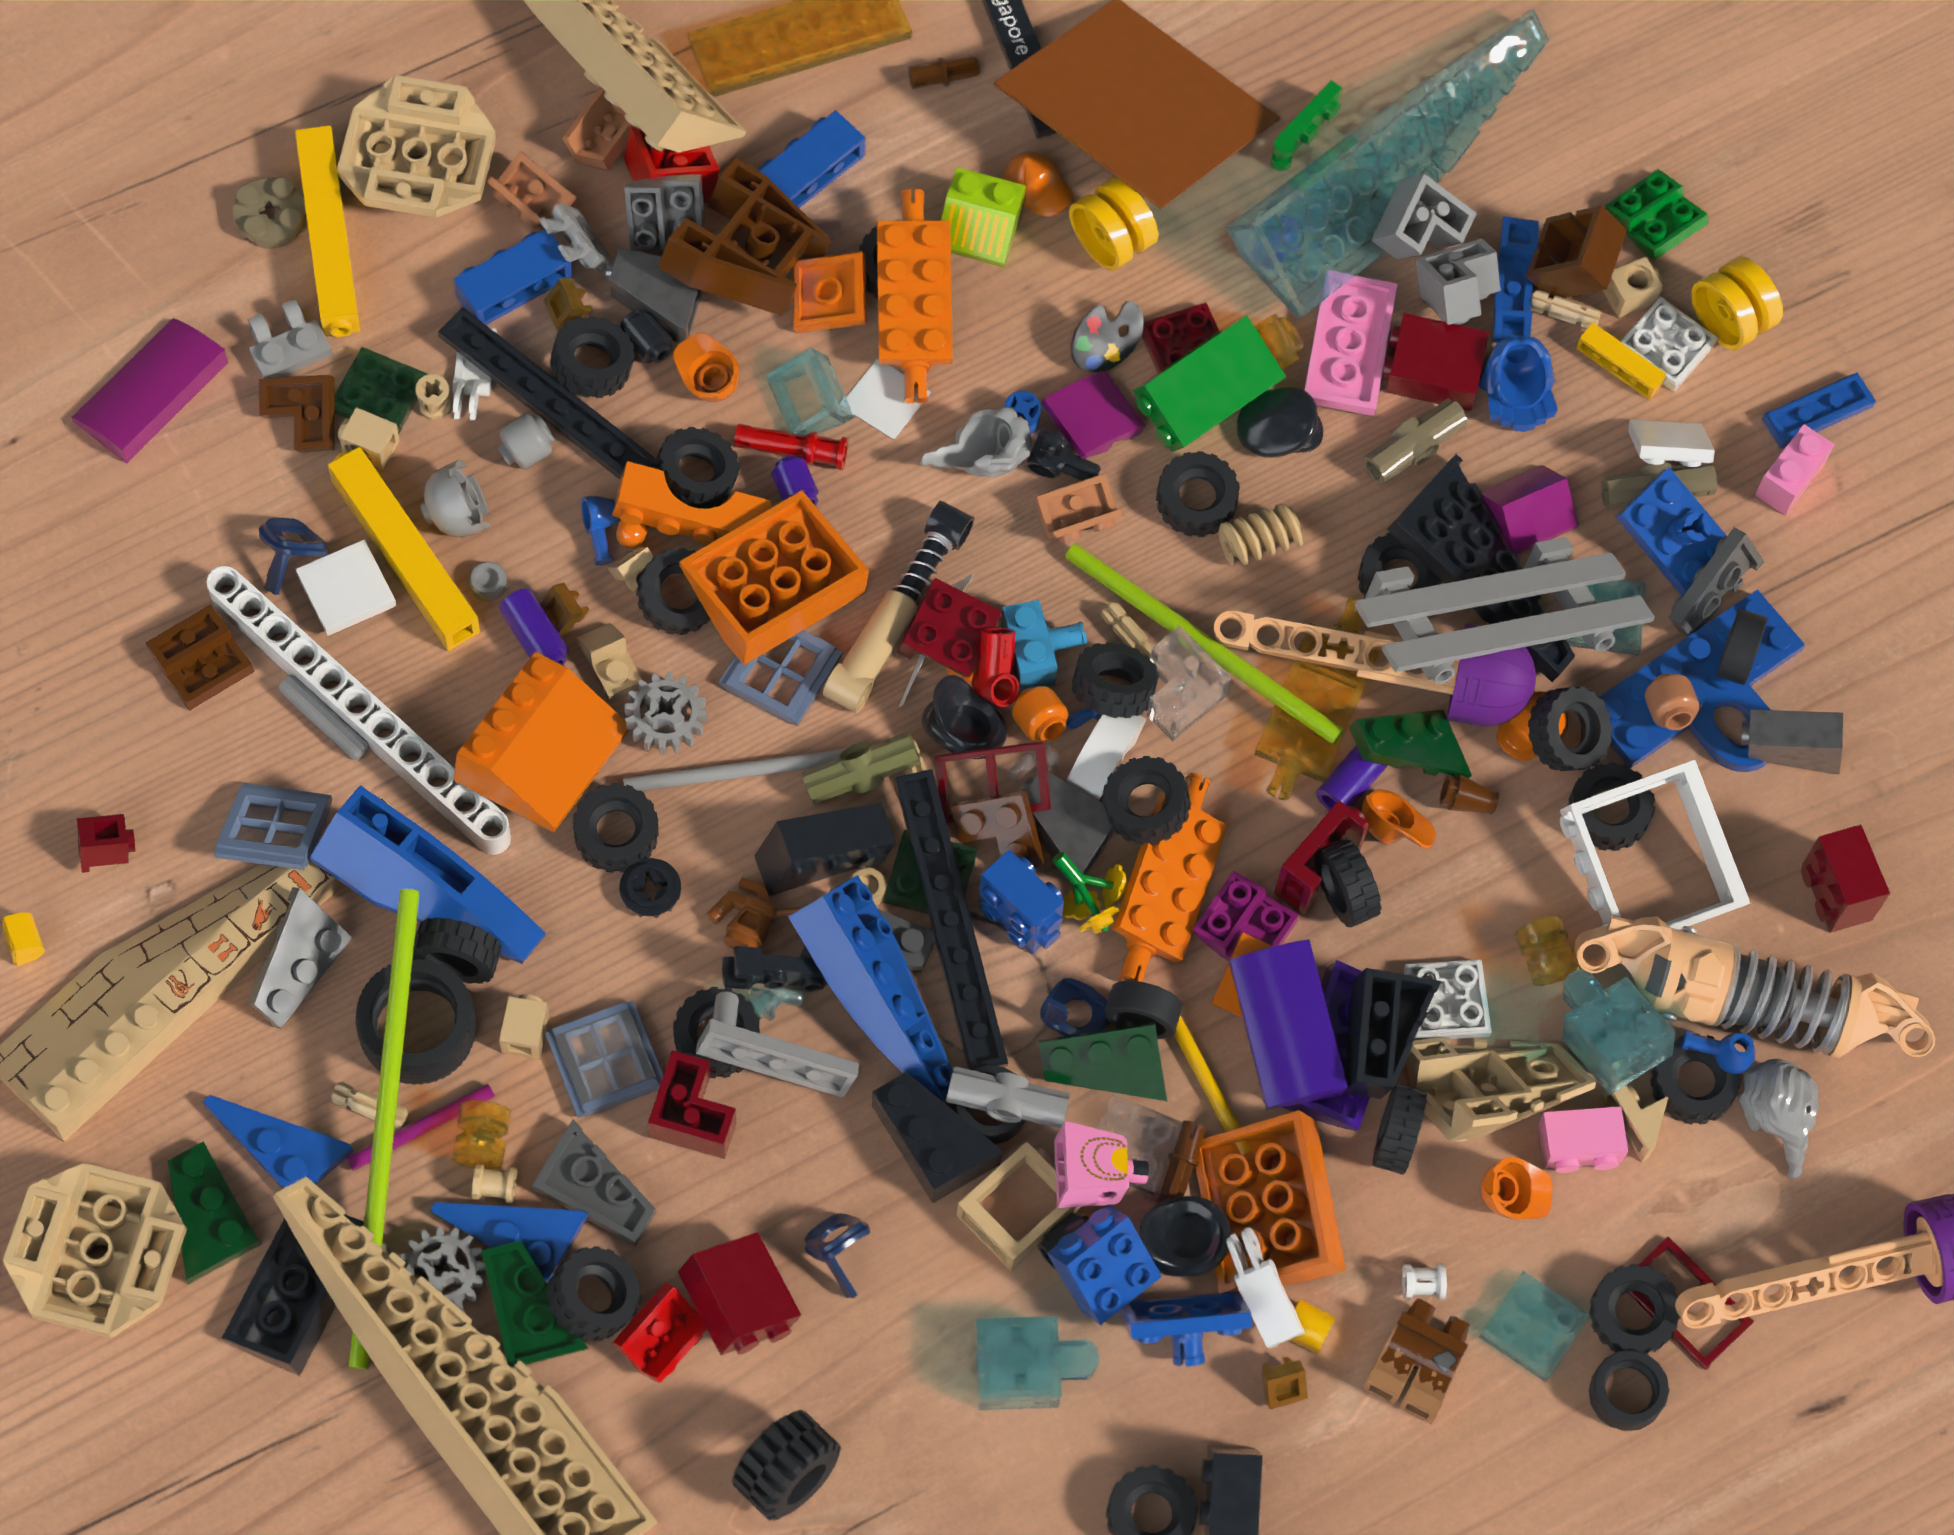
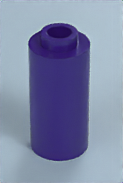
(532, 626)
(1349, 780)

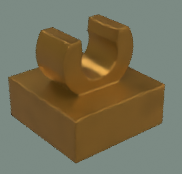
(565, 302)
(563, 608)
(1284, 1383)

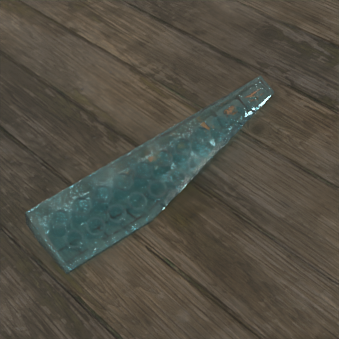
(1322, 220)

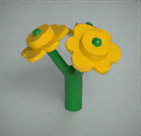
(1082, 903)

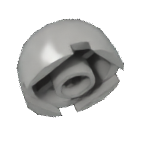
(454, 502)

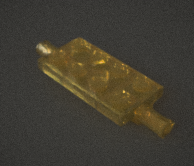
(1329, 691)

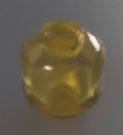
(1281, 339)

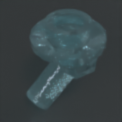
(767, 1001)

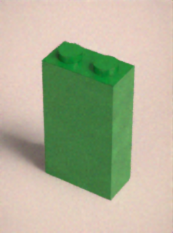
(1208, 384)

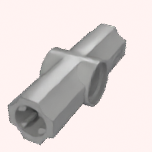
(1008, 1097)

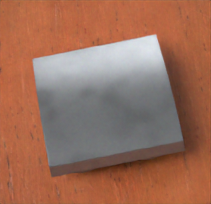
(659, 206)

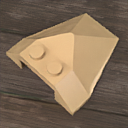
(1491, 1087)

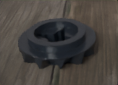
(662, 875)

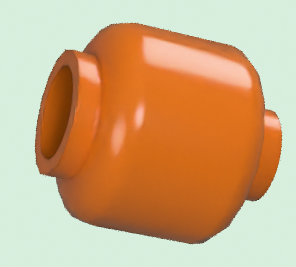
(1040, 714)

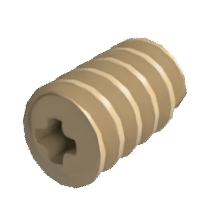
(1260, 532)

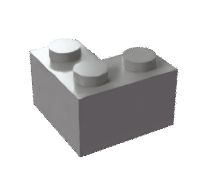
(1422, 214)
(1458, 279)

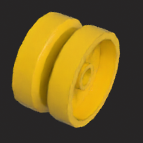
(1113, 224)
(1737, 302)

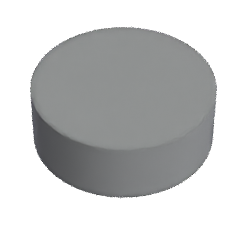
(488, 581)

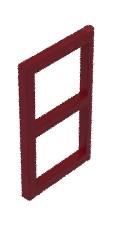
(989, 755)
(1682, 1257)

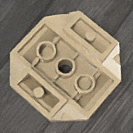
(413, 120)
(72, 1216)

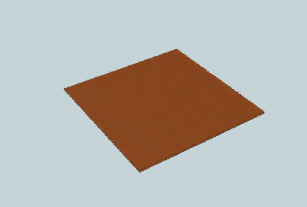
(1137, 102)

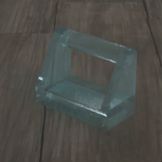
(826, 385)

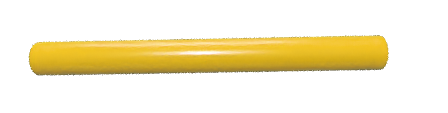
(1208, 1083)

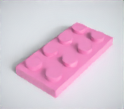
(1351, 345)

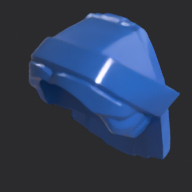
(1519, 384)

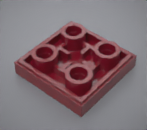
(1177, 333)

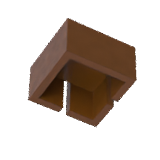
(1583, 247)

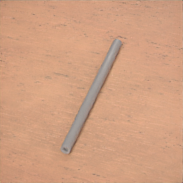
(731, 771)

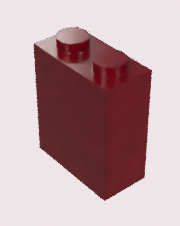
(1435, 361)
(739, 1294)

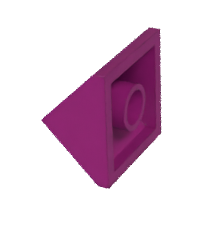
(1532, 508)

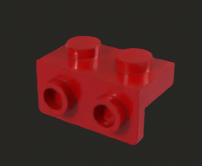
(661, 1334)

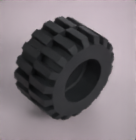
(786, 1465)

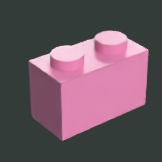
(1794, 469)
(1582, 1139)

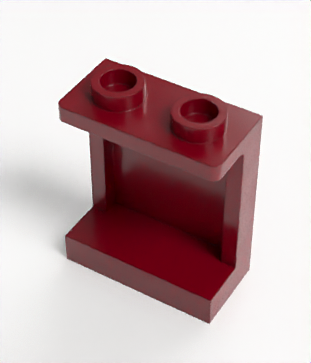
(1297, 881)

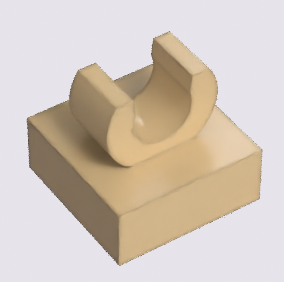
(630, 566)

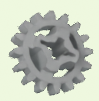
(664, 728)
(458, 1276)

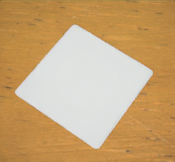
(880, 399)

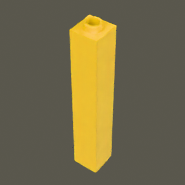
(327, 231)
(403, 548)

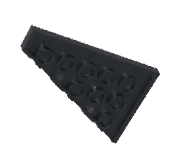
(1459, 541)

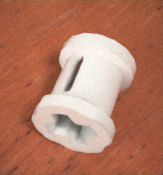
(1412, 1288)

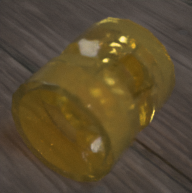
(1545, 945)
(482, 1129)

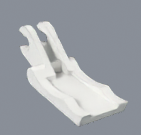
(469, 381)
(1263, 1292)

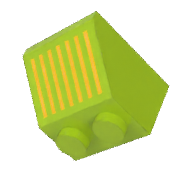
(983, 215)

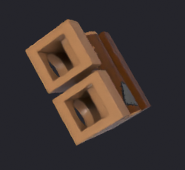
(1422, 1348)

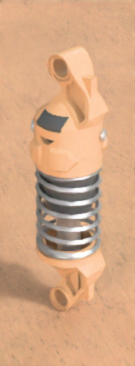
(1719, 985)

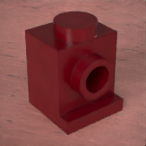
(104, 841)

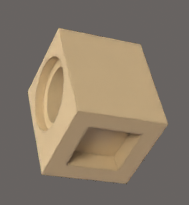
(1625, 298)
(372, 433)
(524, 1026)

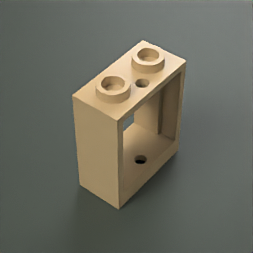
(989, 1230)

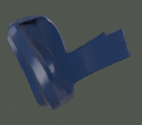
(284, 547)
(1054, 1011)
(828, 1250)

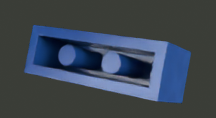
(816, 158)
(512, 277)

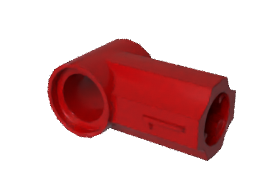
(997, 667)

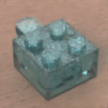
(1614, 1029)
(1025, 1362)

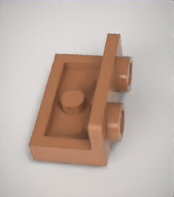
(598, 133)
(530, 190)
(1076, 508)

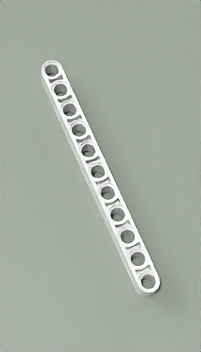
(352, 693)

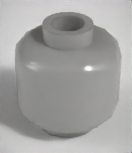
(525, 441)

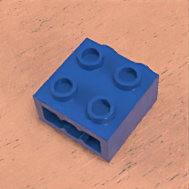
(1021, 902)
(1104, 1264)

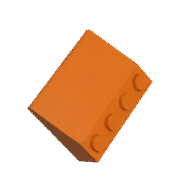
(774, 577)
(540, 743)
(1277, 1193)

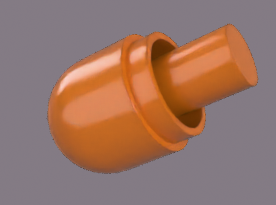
(631, 535)

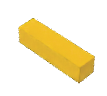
(1621, 361)

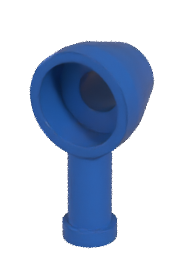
(596, 518)
(1725, 1052)

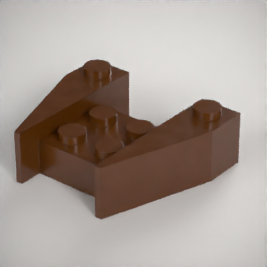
(752, 250)

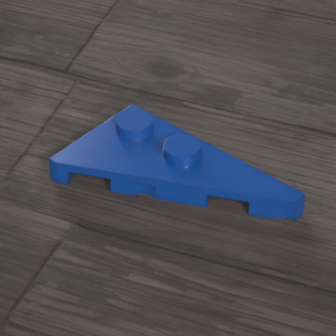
(279, 1146)
(543, 1231)

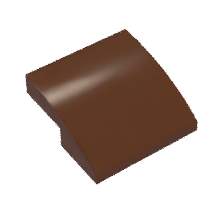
(199, 657)

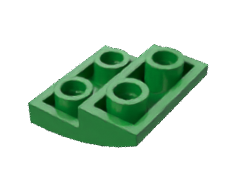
(1657, 214)

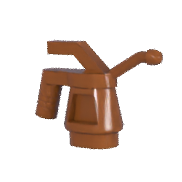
(755, 915)

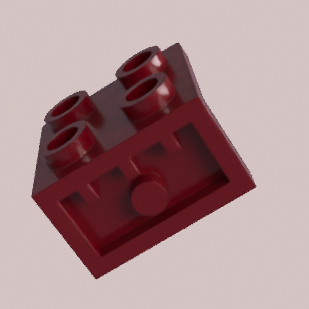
(949, 628)

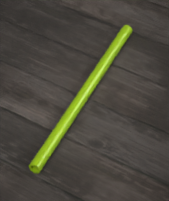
(1223, 656)

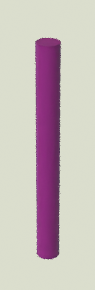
(422, 1125)

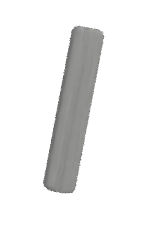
(323, 717)

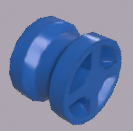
(1026, 405)

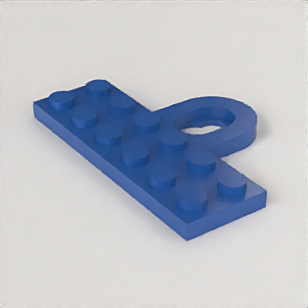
(1698, 658)

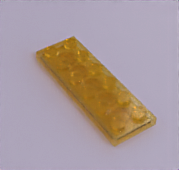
(793, 40)

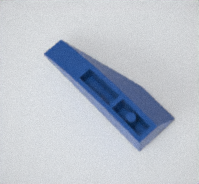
(384, 851)
(873, 980)

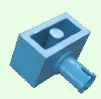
(1037, 643)

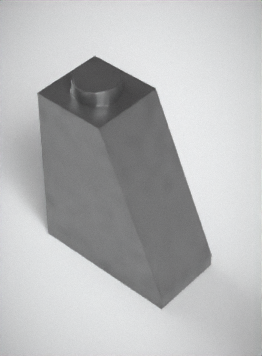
(643, 286)
(1795, 738)
(1074, 823)

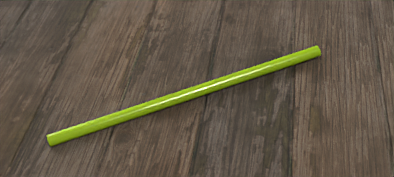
(389, 1083)

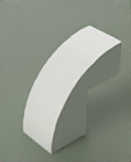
(1104, 753)

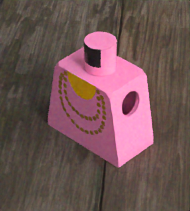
(1093, 1167)

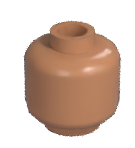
(1672, 701)

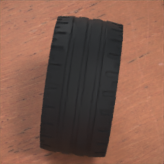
(436, 1062)

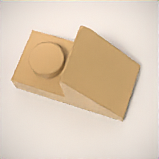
(610, 661)
(1640, 1125)

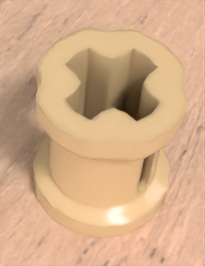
(433, 396)
(494, 1183)

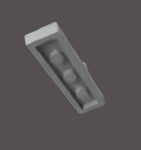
(770, 1055)

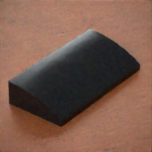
(282, 1306)

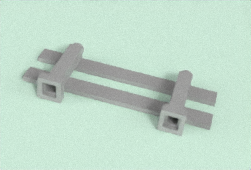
(1545, 572)

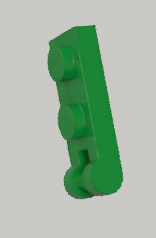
(1306, 125)

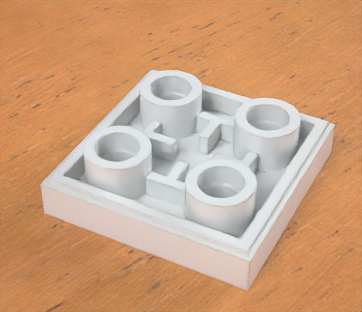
(1670, 341)
(1671, 441)
(346, 587)
(1460, 1003)

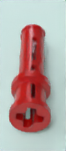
(808, 447)

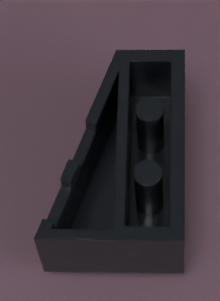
(823, 846)
(1382, 1027)
(932, 1137)
(1232, 1491)

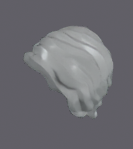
(987, 445)
(1781, 1103)

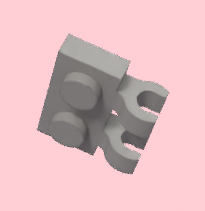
(575, 229)
(290, 350)

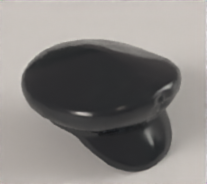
(1280, 423)
(962, 719)
(1186, 1236)

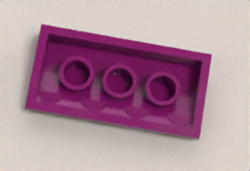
(151, 389)

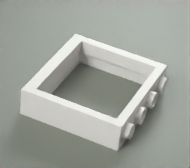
(1705, 827)

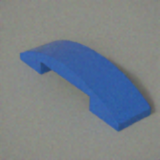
(1513, 303)

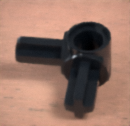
(1053, 455)

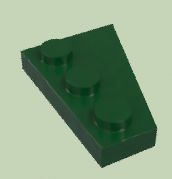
(1411, 740)
(1107, 1060)
(210, 1213)
(522, 1308)

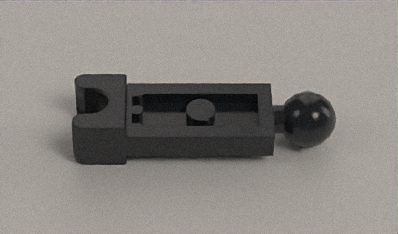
(775, 972)

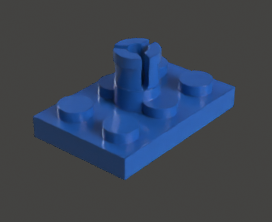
(1671, 528)
(1186, 1321)

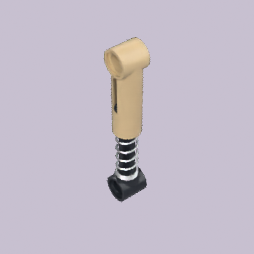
(855, 676)

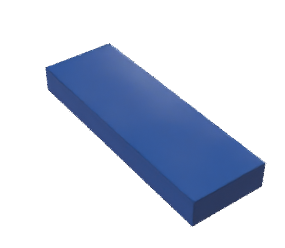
(1819, 409)

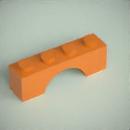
(647, 500)

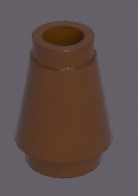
(1467, 795)

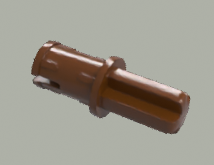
(942, 72)
(1183, 1160)

